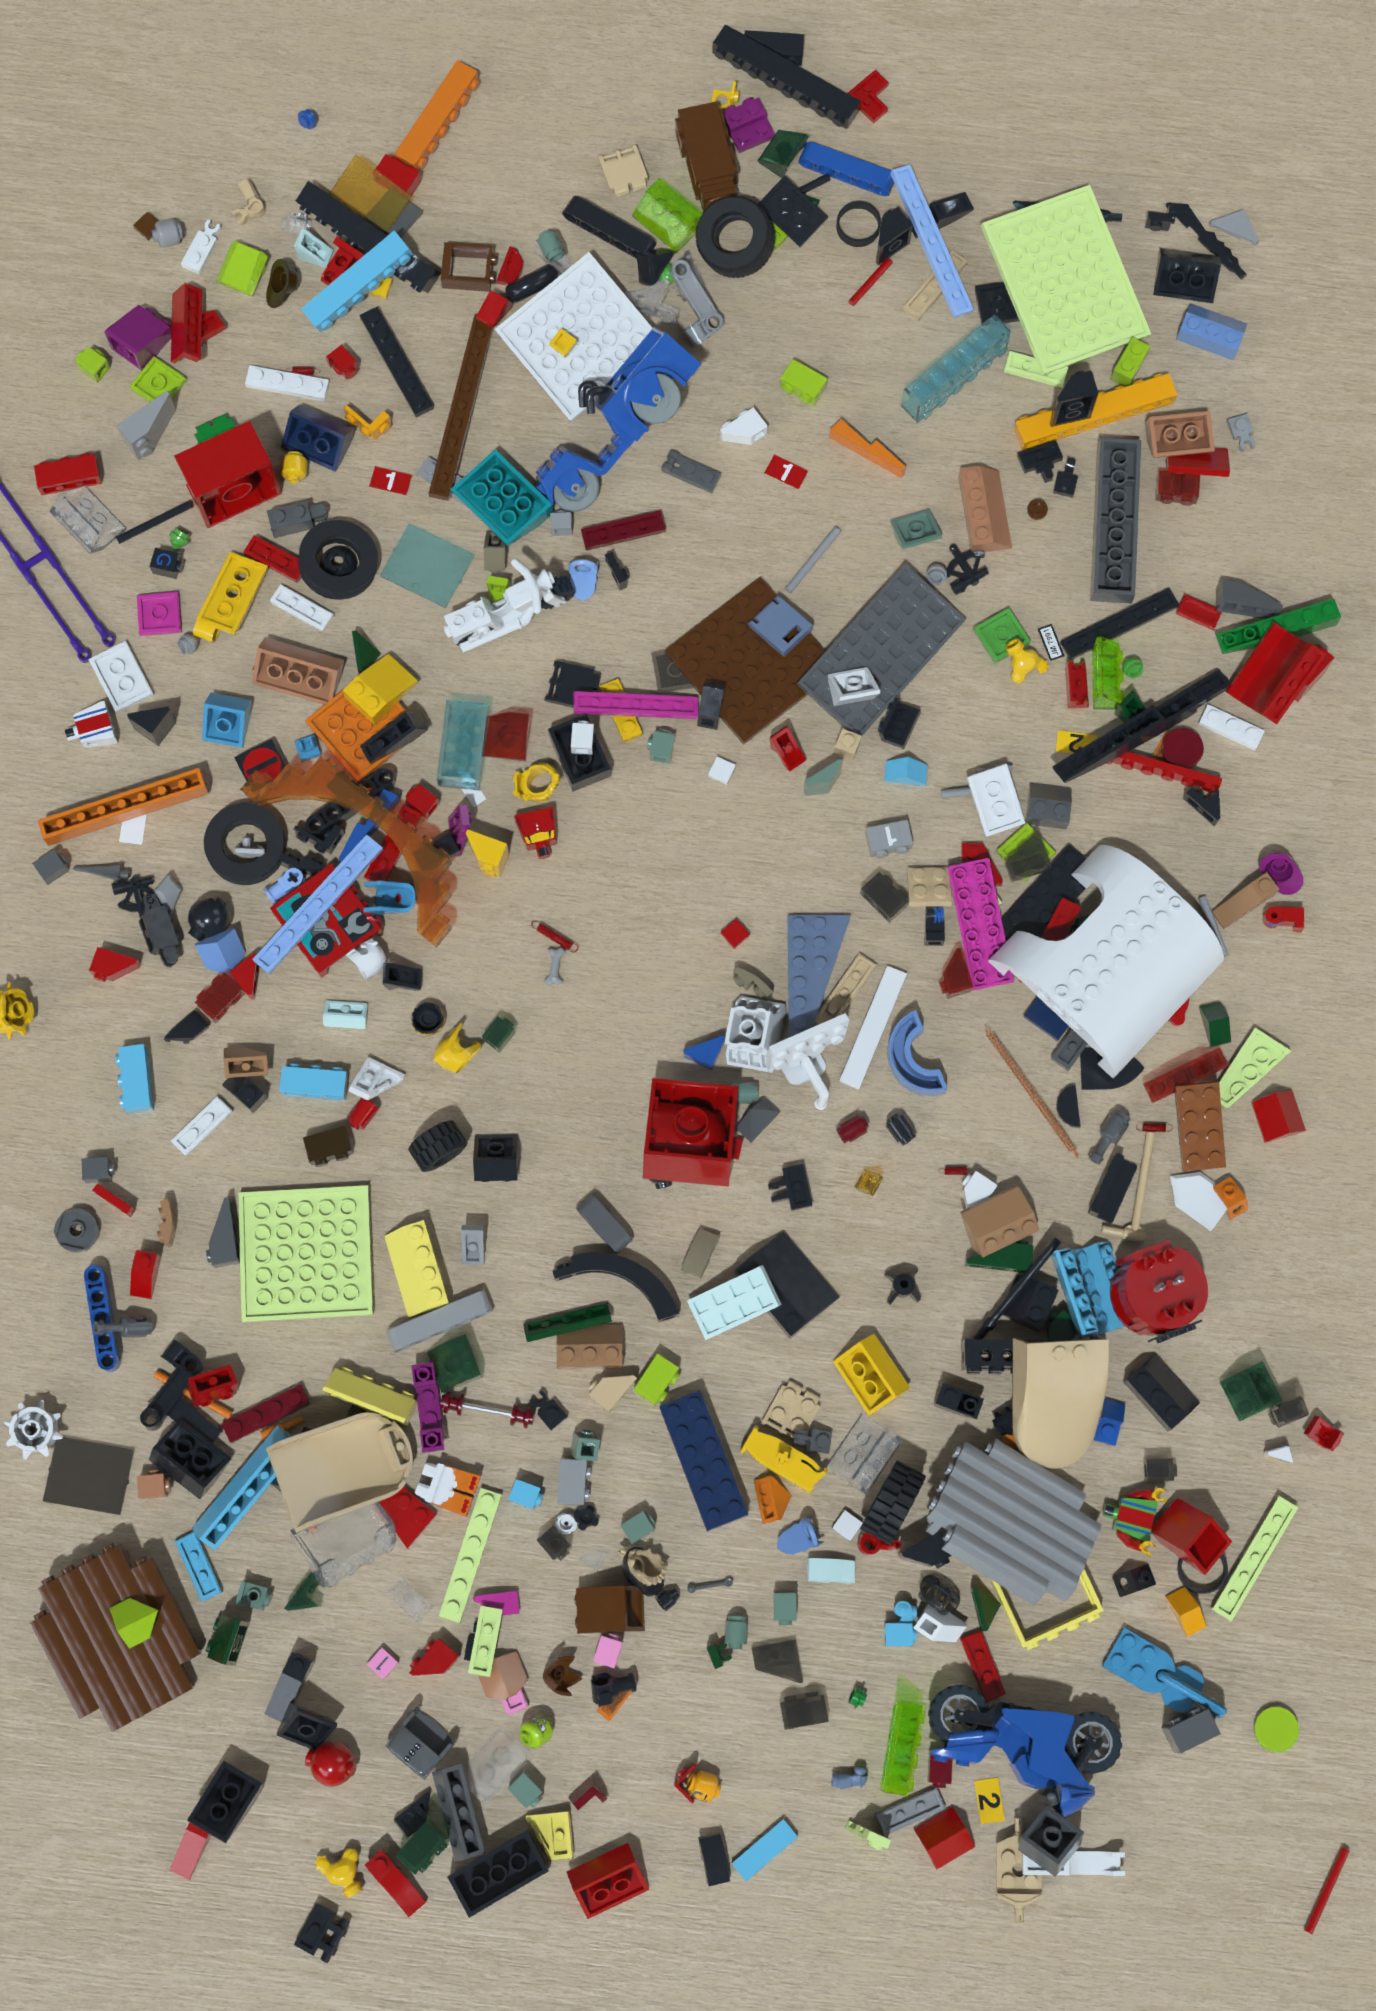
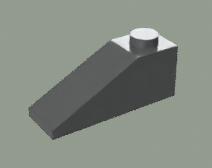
(1242, 599)
(223, 1241)

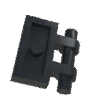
(315, 1930)

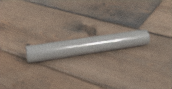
(1211, 921)

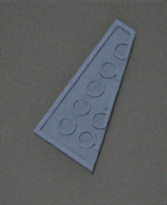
(811, 959)

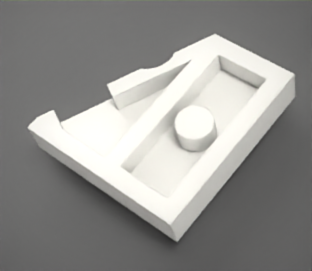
(374, 1079)

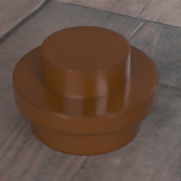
(1037, 509)

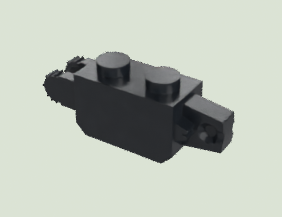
(158, 930)

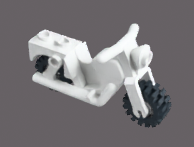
(471, 624)

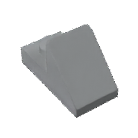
(473, 1244)

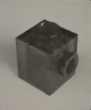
(554, 1544)

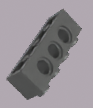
(458, 1812)

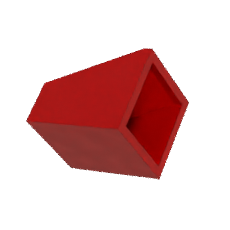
(1191, 1535)

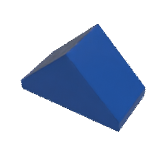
(706, 1052)

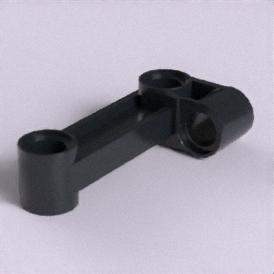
(175, 1386)

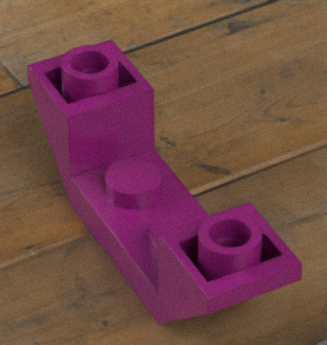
(428, 1407)

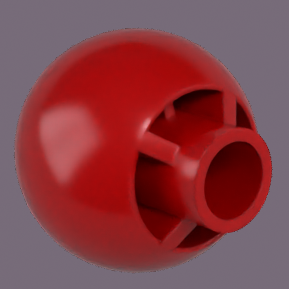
(331, 1763)

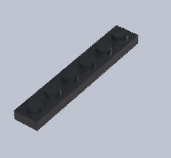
(396, 362)

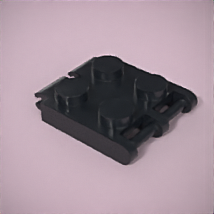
(570, 679)

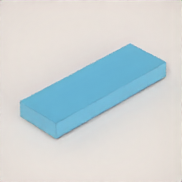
(198, 1566)
(764, 1850)

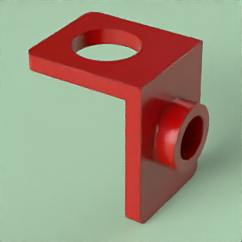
(681, 1776)

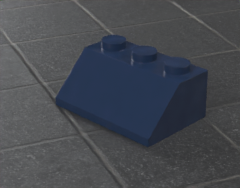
(317, 437)

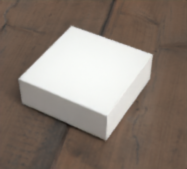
(721, 770)
(847, 1525)

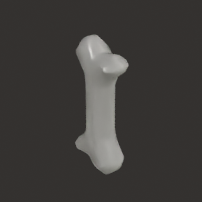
(556, 956)

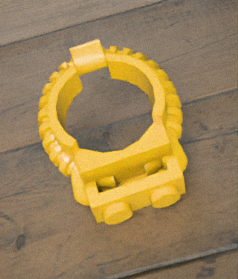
(524, 781)

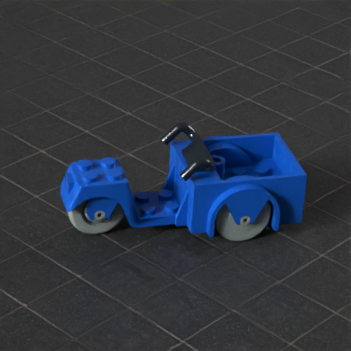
(629, 398)

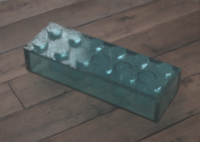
(955, 369)

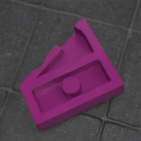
(458, 824)

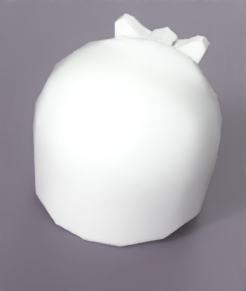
(368, 958)

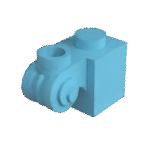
(902, 1632)

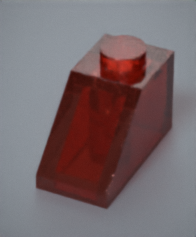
(956, 977)

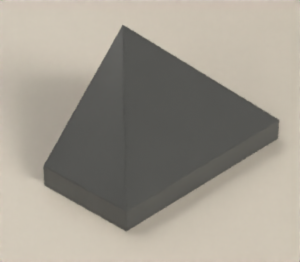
(757, 1119)

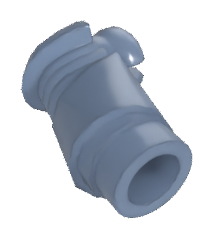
(848, 1780)

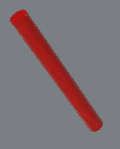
(1326, 1891)

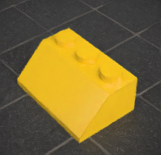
(871, 1374)

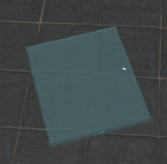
(427, 565)

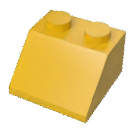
(489, 853)

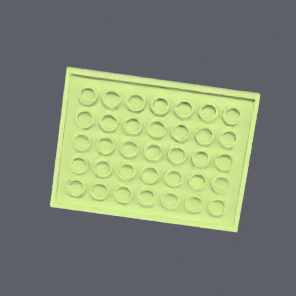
(1065, 279)

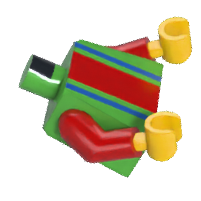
(1135, 1517)

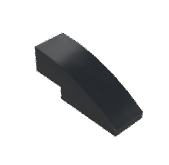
(949, 210)

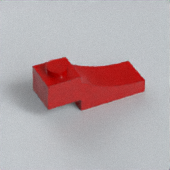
(395, 1882)

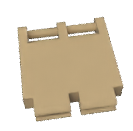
(624, 171)
(792, 1409)

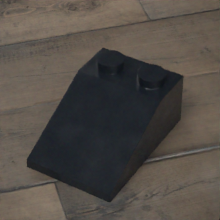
(225, 1802)

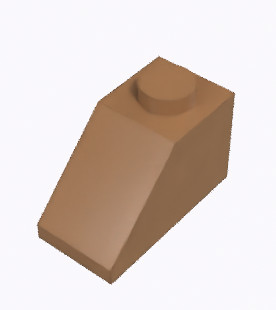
(244, 1062)

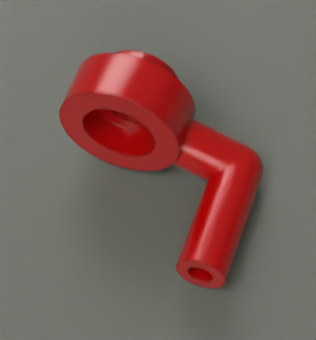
(875, 1544)

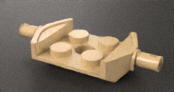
(1015, 1889)

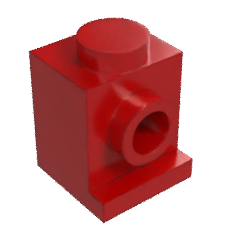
(342, 362)

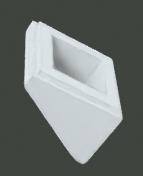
(1282, 1454)

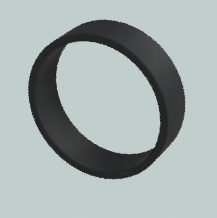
(858, 205)
(1181, 1577)

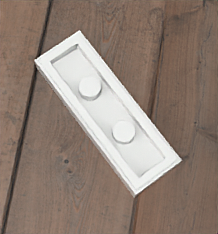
(301, 608)
(201, 1126)

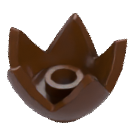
(559, 1675)

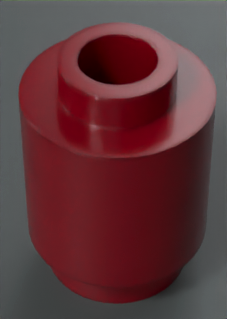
(852, 1128)

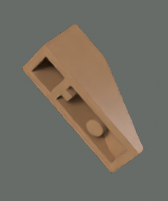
(1245, 900)

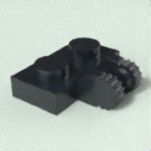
(796, 1187)

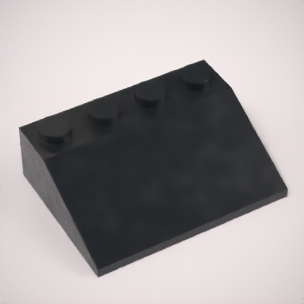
(795, 1281)

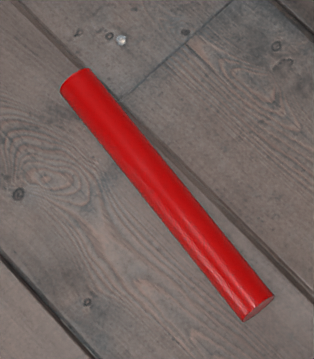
(870, 281)

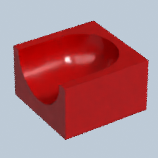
(228, 474)
(690, 1132)

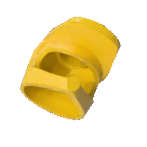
(451, 1055)

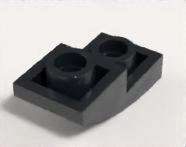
(307, 865)
(714, 1859)

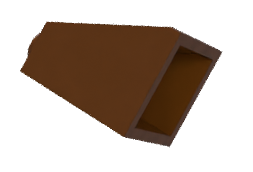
(609, 1609)

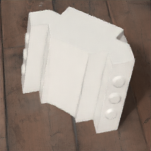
(751, 1030)

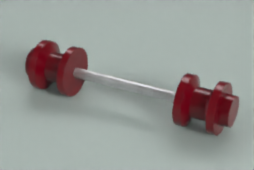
(457, 1404)

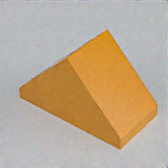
(1186, 1611)

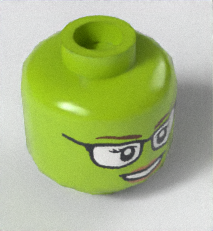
(536, 1731)

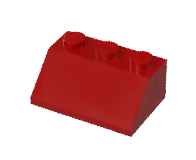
(607, 1880)

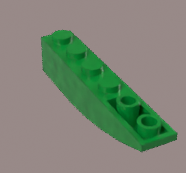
(1296, 622)

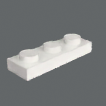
(1231, 727)

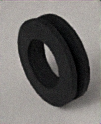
(342, 533)
(236, 816)

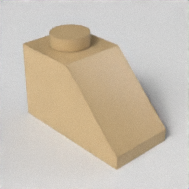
(611, 1390)

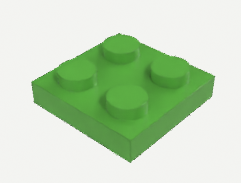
(998, 632)

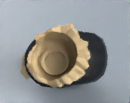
(643, 1569)

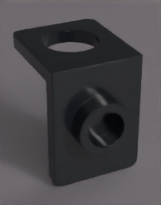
(1138, 1579)

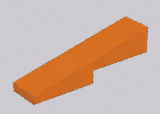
(876, 453)

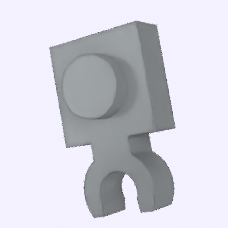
(1241, 429)

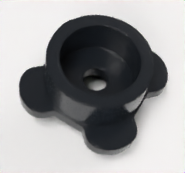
(592, 1520)

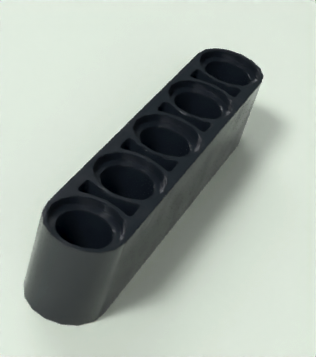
(607, 227)
(344, 814)

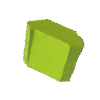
(242, 268)

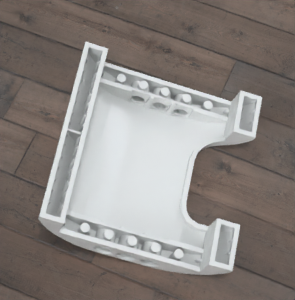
(1123, 964)

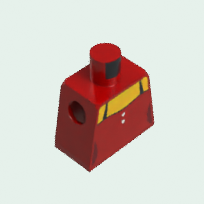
(537, 830)

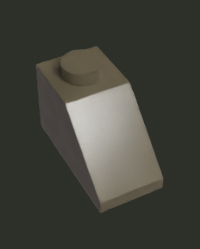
(494, 553)

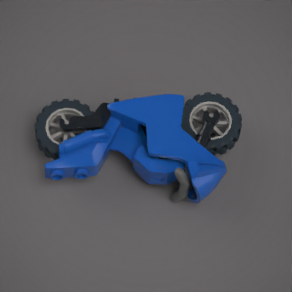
(1034, 1740)

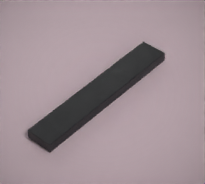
(1120, 623)

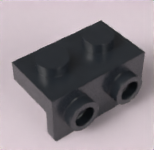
(898, 724)

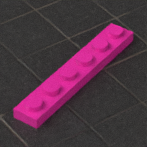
(635, 705)

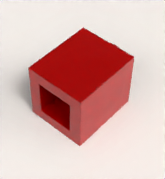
(422, 801)

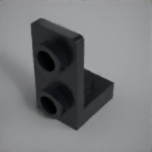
(331, 838)

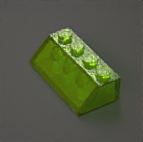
(901, 1748)

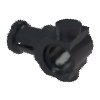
(607, 1687)

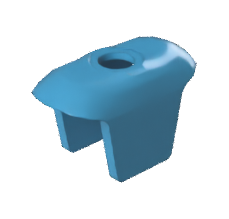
(386, 896)

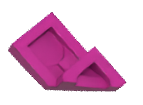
(506, 1601)

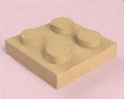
(929, 887)

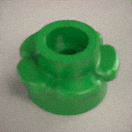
(857, 1697)

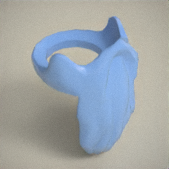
(583, 578)

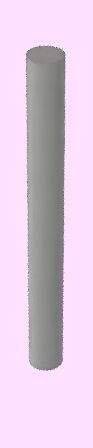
(812, 560)

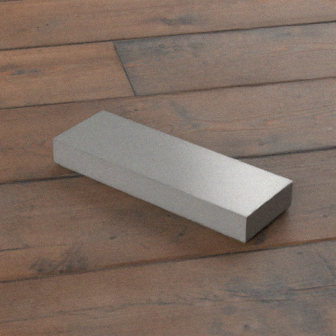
(910, 1811)

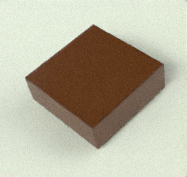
(145, 225)

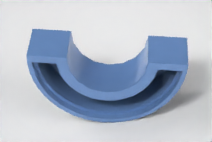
(903, 1066)

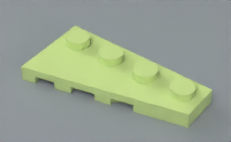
(1251, 1063)

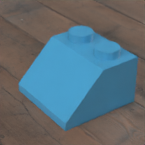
(226, 719)

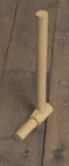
(1134, 1231)

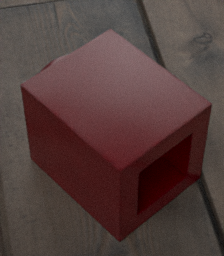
(939, 1772)

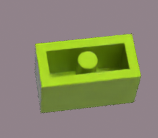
(1130, 362)
(803, 382)
(656, 1380)

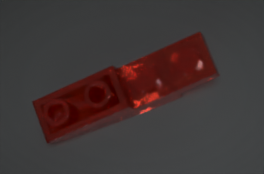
(1186, 1074)

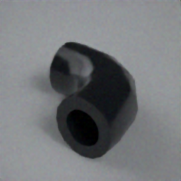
(531, 283)

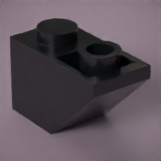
(958, 1401)

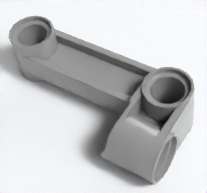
(698, 302)

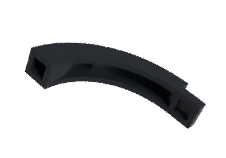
(628, 1270)

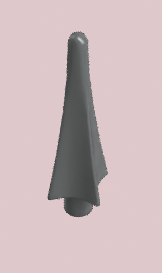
(112, 872)

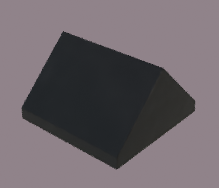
(153, 723)
(305, 1726)

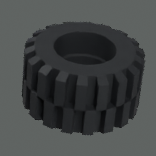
(437, 1146)

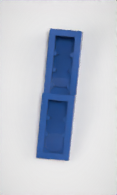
(360, 830)

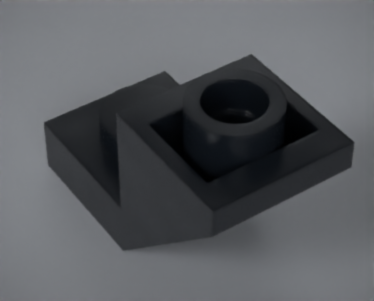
(710, 706)

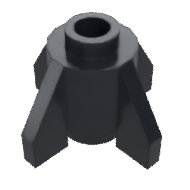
(898, 1290)

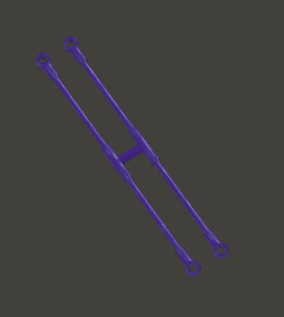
(46, 553)

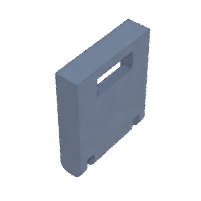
(777, 622)

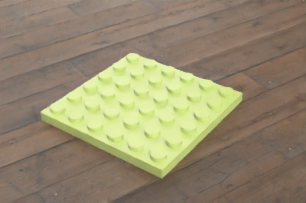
(305, 1254)

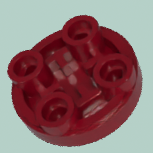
(1182, 748)

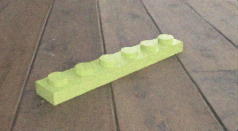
(470, 1555)
(1254, 1558)

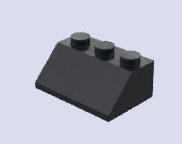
(1186, 275)
(1076, 399)
(1161, 1392)
(189, 1458)

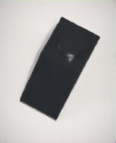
(245, 1092)

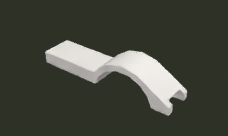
(1081, 1864)

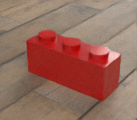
(67, 474)

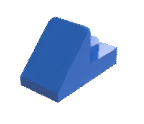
(1110, 1421)

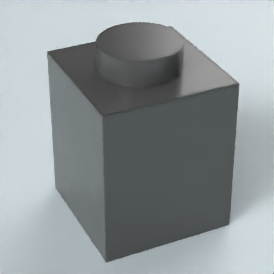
(51, 866)
(97, 1169)

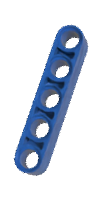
(846, 168)
(95, 1310)

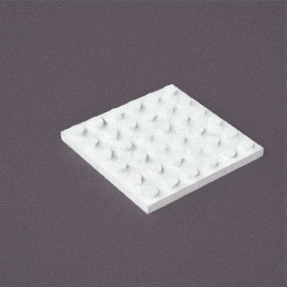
(590, 310)

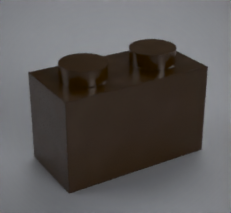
(328, 1146)

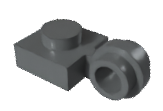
(816, 1440)

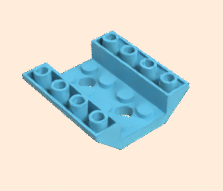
(1086, 1283)

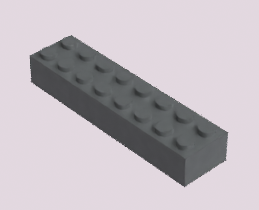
(1116, 520)

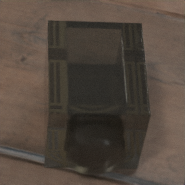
(1159, 1470)

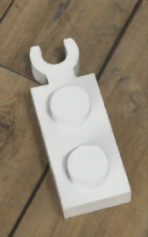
(201, 248)

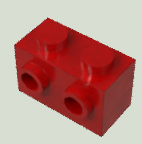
(212, 1386)

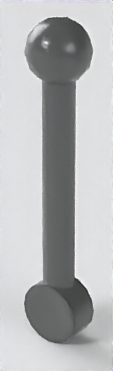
(727, 1582)

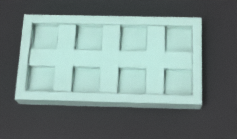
(734, 1302)

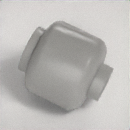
(167, 233)

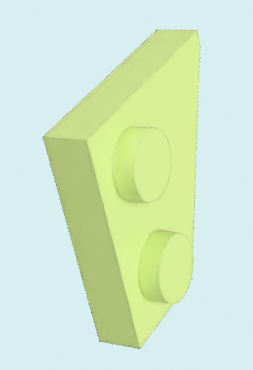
(875, 1840)

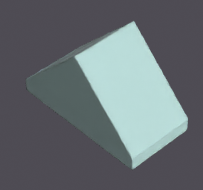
(311, 249)

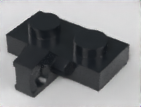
(1041, 459)

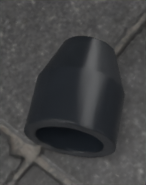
(667, 1598)

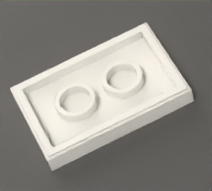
(121, 677)
(995, 799)

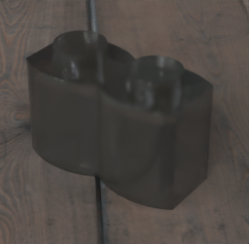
(1288, 1411)
(803, 1711)

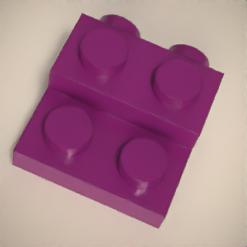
(748, 124)

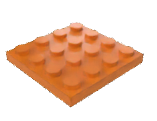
(345, 730)

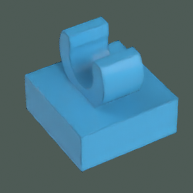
(307, 748)

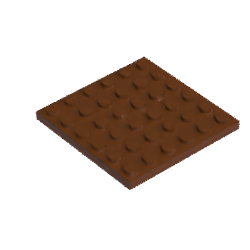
(755, 676)

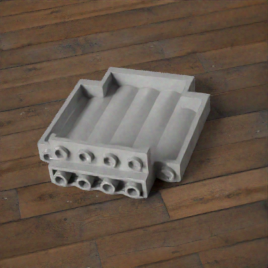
(1013, 1521)

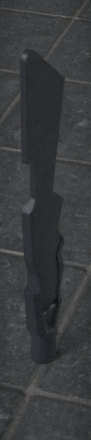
(1208, 239)

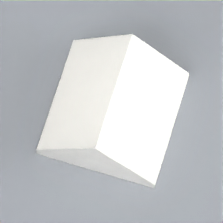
(852, 686)

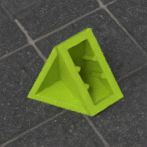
(133, 1621)

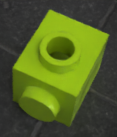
(92, 363)

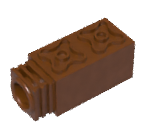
(708, 157)

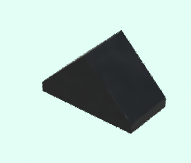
(652, 264)

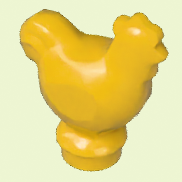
(1024, 661)
(342, 1871)

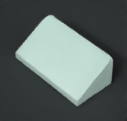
(345, 1014)

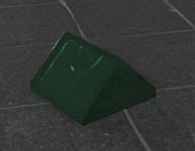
(782, 151)

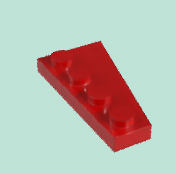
(408, 1515)

